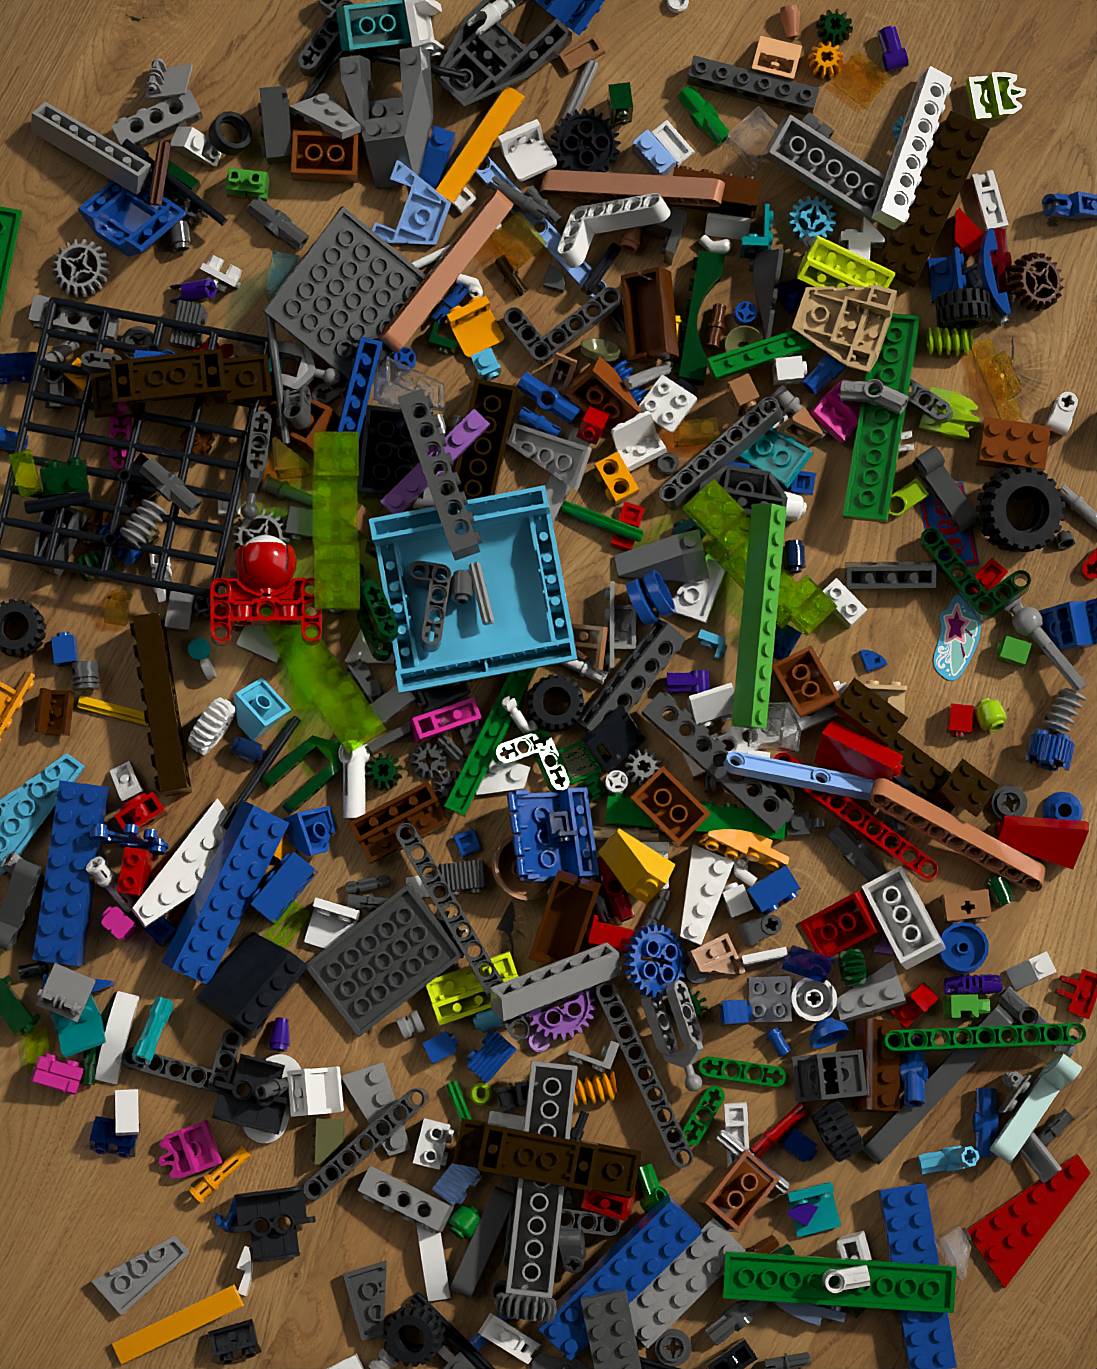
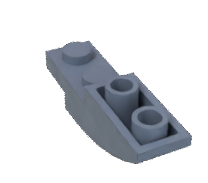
(813, 1312)

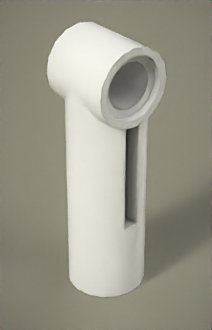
(354, 780)

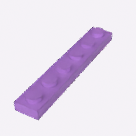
(415, 482)

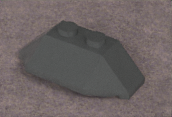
(748, 486)

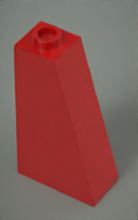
(856, 754)
(1044, 838)

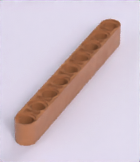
(617, 186)
(446, 271)
(957, 835)

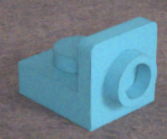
(486, 364)
(709, 640)

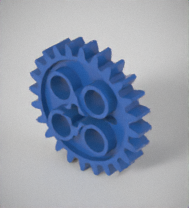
(659, 945)

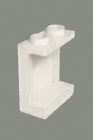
(421, 26)
(315, 1091)

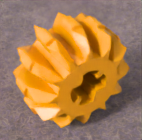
(827, 67)

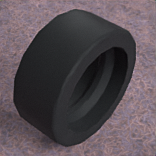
(238, 122)

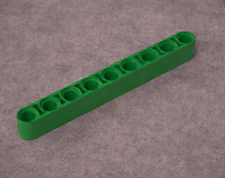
(993, 1032)

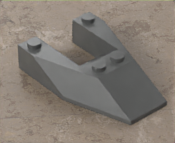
(497, 56)
(393, 126)

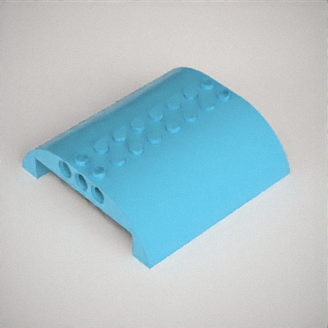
(521, 581)

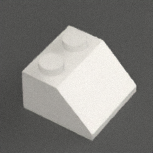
(712, 705)

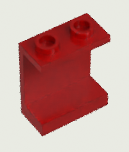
(135, 872)

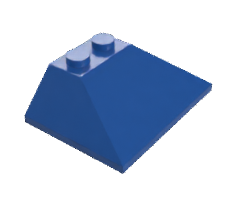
(128, 219)

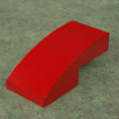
(631, 515)

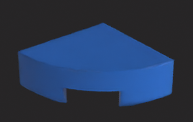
(871, 660)

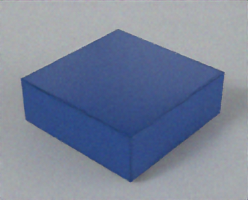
(467, 842)

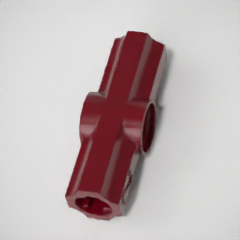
(1001, 261)
(618, 901)

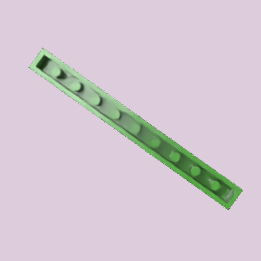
(759, 616)

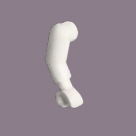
(522, 724)

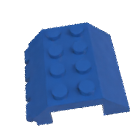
(542, 858)

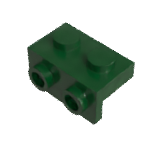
(64, 476)

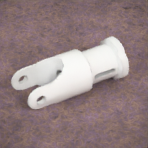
(491, 13)

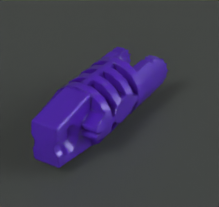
(973, 984)

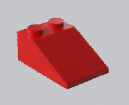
(841, 924)

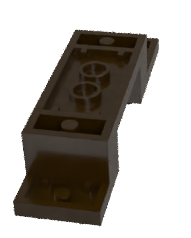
(178, 377)
(920, 772)
(547, 1158)

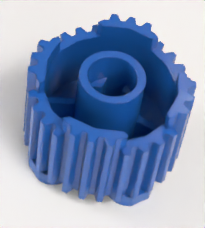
(1050, 750)

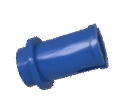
(778, 1041)

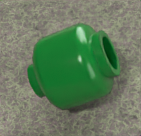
(464, 1222)

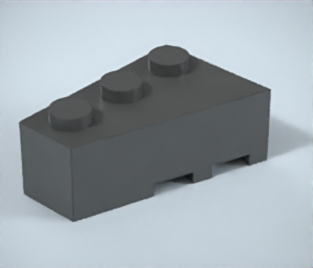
(276, 125)
(74, 520)

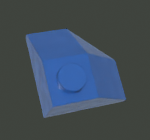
(311, 830)

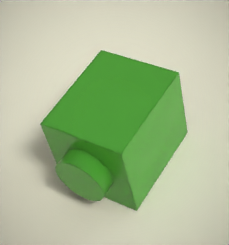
(1013, 651)

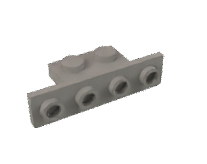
(621, 627)

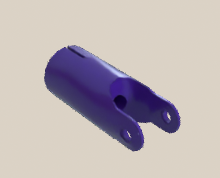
(195, 290)

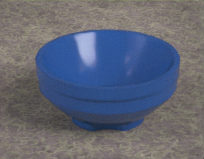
(1052, 803)
(827, 1033)

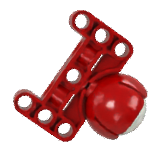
(265, 578)

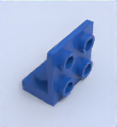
(946, 274)

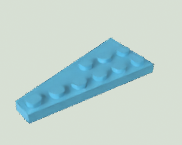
(31, 804)

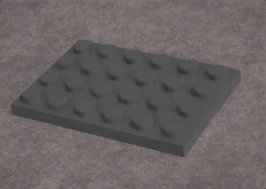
(384, 960)

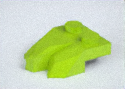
(993, 96)
(961, 416)

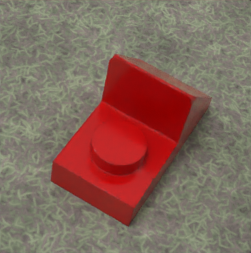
(917, 1003)

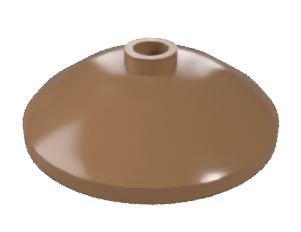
(503, 869)

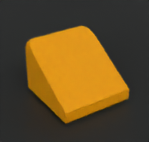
(284, 848)

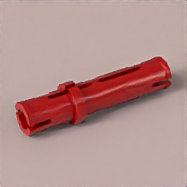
(779, 1130)

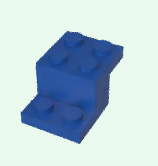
(572, 13)
(1071, 624)

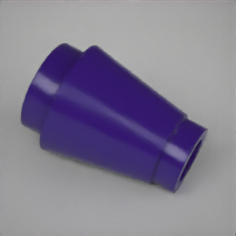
(279, 1037)

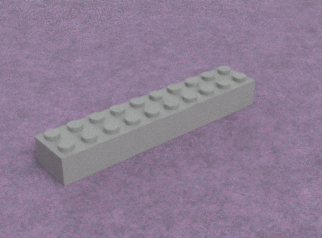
(540, 1203)

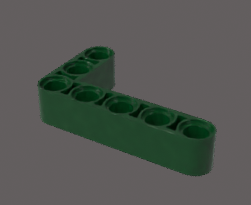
(969, 580)

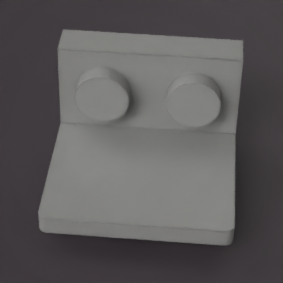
(608, 1053)

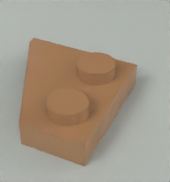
(590, 643)
(717, 957)

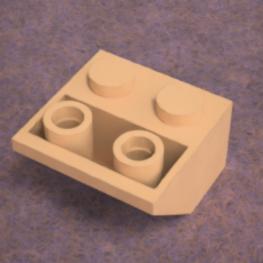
(776, 58)

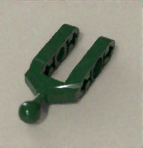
(367, 591)
(327, 748)

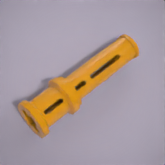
(211, 1185)

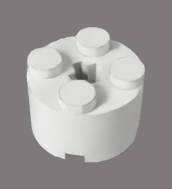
(822, 1008)

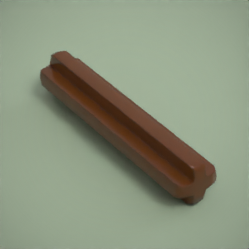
(159, 173)

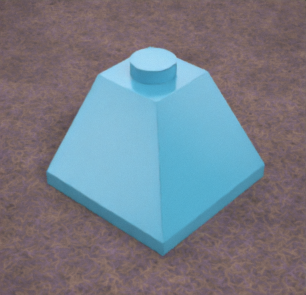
(259, 708)

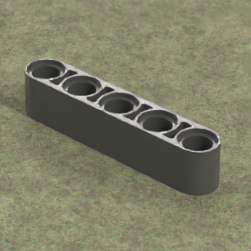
(482, 1242)

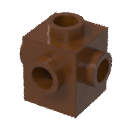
(202, 442)

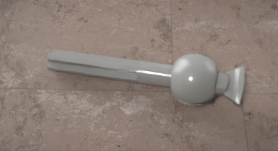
(1028, 622)

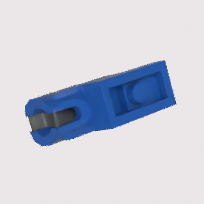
(1073, 206)

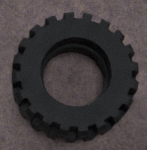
(1046, 504)

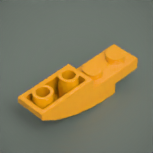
(739, 843)

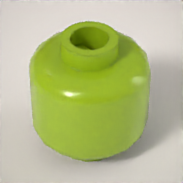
(990, 715)

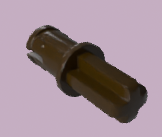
(510, 276)

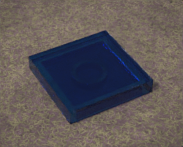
(808, 964)

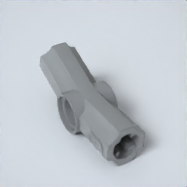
(887, 397)

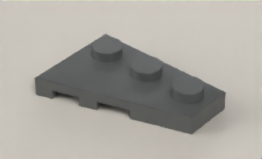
(367, 1296)

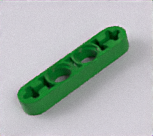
(742, 1068)

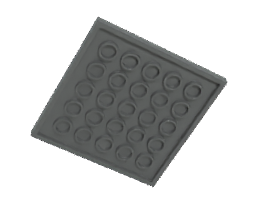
(344, 290)

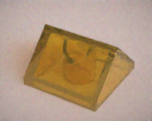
(287, 463)

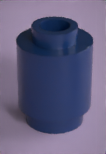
(794, 556)
(247, 750)

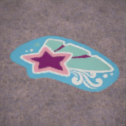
(957, 639)

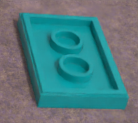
(778, 455)

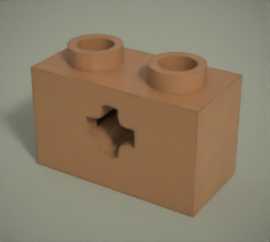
(742, 394)
(977, 899)

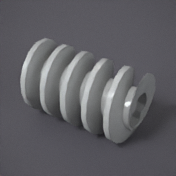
(142, 522)
(1063, 710)

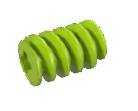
(949, 341)

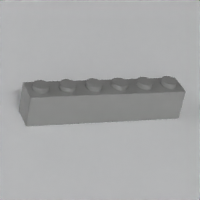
(90, 148)
(555, 981)

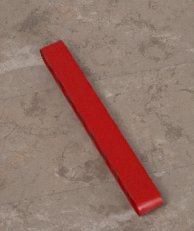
(864, 823)

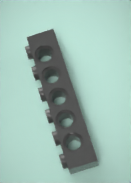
(752, 85)
(635, 668)

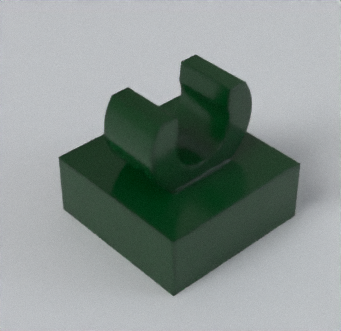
(594, 786)

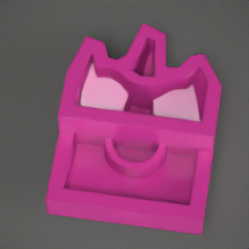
(836, 415)
(190, 1150)

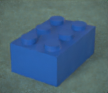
(283, 887)

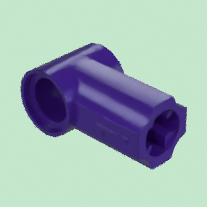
(893, 54)
(693, 682)

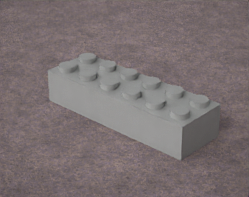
(825, 167)
(681, 1282)

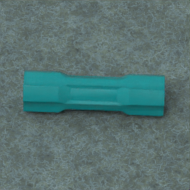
(152, 1031)

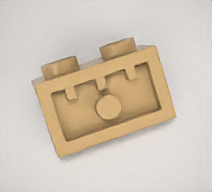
(892, 693)

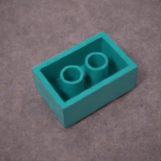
(373, 24)

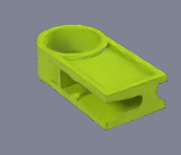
(910, 496)

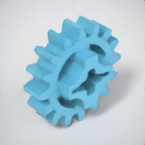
(803, 218)

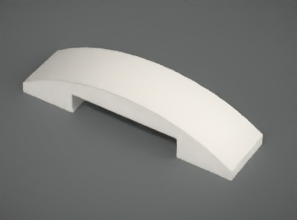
(116, 1036)
(736, 1125)
(433, 1262)

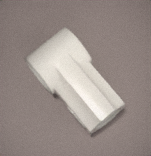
(848, 1278)

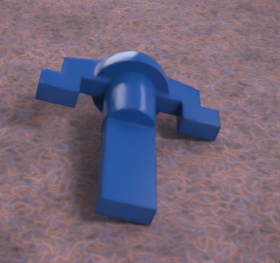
(229, 1221)

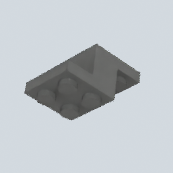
(670, 232)
(829, 1075)

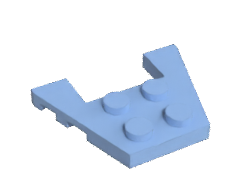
(422, 214)

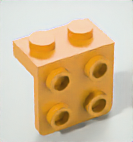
(475, 326)

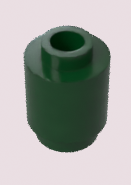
(999, 890)

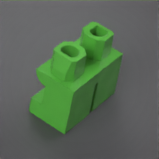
(241, 181)
(965, 1003)

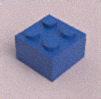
(772, 890)

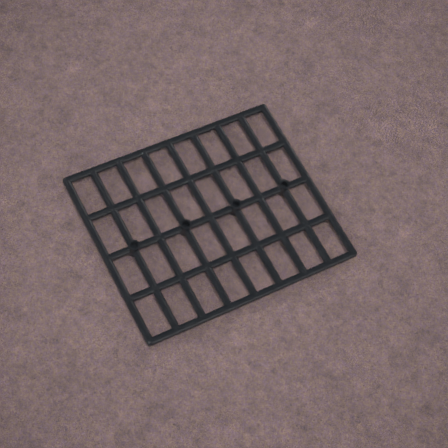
(132, 446)

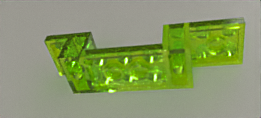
(335, 520)
(729, 529)
(325, 684)

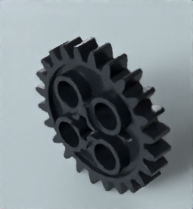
(597, 130)

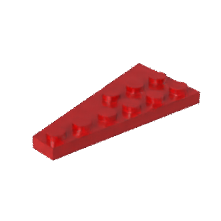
(1017, 1227)

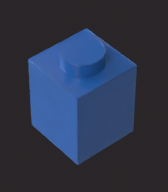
(64, 649)
(441, 1046)

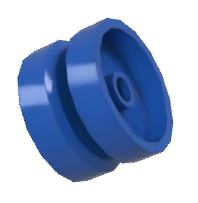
(650, 598)
(975, 954)

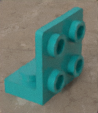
(753, 243)
(80, 1035)
(826, 1215)

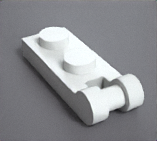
(989, 200)
(508, 1338)

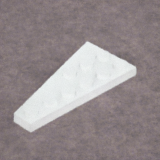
(184, 870)

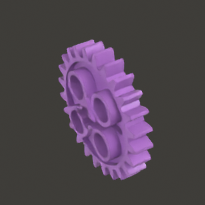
(567, 1022)

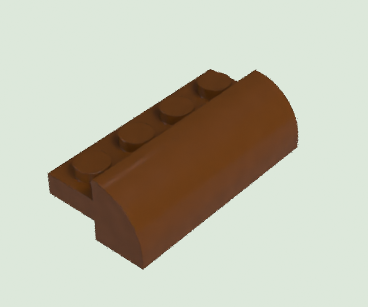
(378, 827)
(880, 1066)

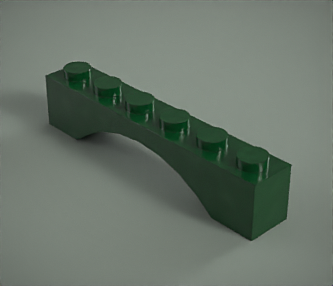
(707, 276)

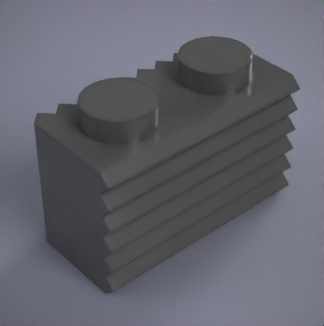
(191, 313)
(464, 876)

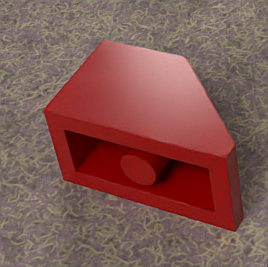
(965, 235)
(608, 1204)

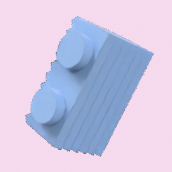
(653, 154)
(455, 1182)

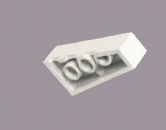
(704, 887)

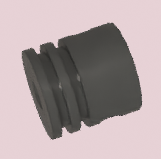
(85, 676)

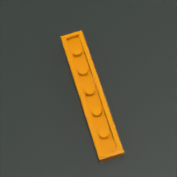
(480, 144)
(177, 1324)

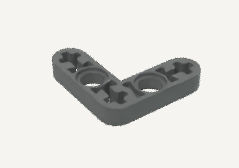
(918, 392)

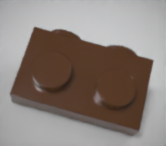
(54, 712)

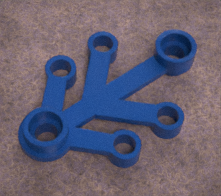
(131, 839)

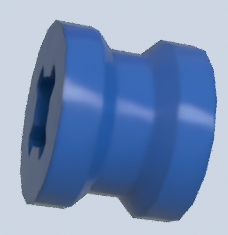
(746, 309)
(406, 355)

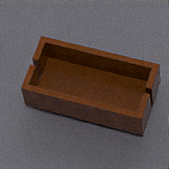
(739, 193)
(649, 315)
(564, 918)

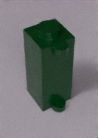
(14, 1010)

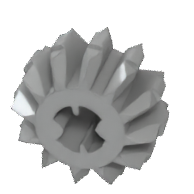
(636, 764)

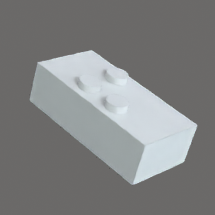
(903, 917)

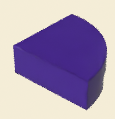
(803, 1213)

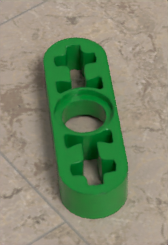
(716, 1104)

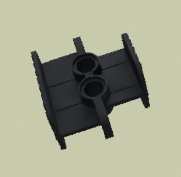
(249, 1109)
(271, 1206)

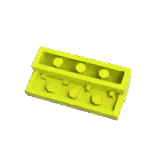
(835, 266)
(461, 993)

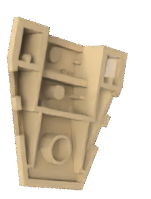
(847, 322)

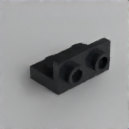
(234, 1342)

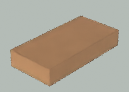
(580, 53)

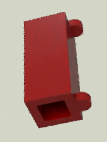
(602, 933)

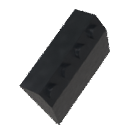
(386, 452)
(252, 984)

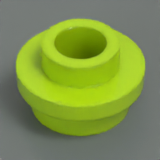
(480, 1086)

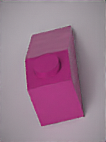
(444, 720)

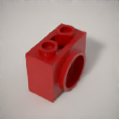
(141, 811)

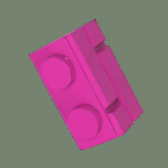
(119, 923)
(56, 1074)

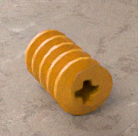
(595, 1088)

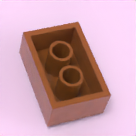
(324, 157)
(1012, 444)
(670, 806)

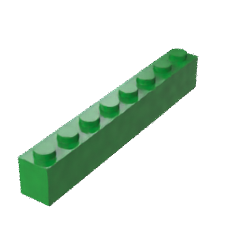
(623, 812)

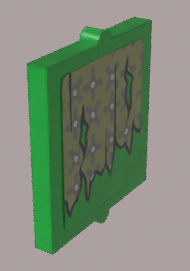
(578, 762)

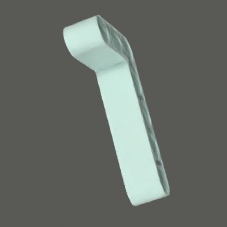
(1050, 1081)

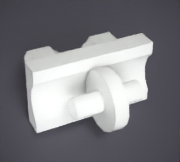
(231, 277)

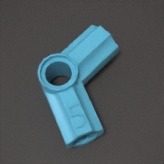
(948, 1159)

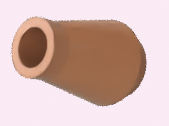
(790, 19)
(631, 240)

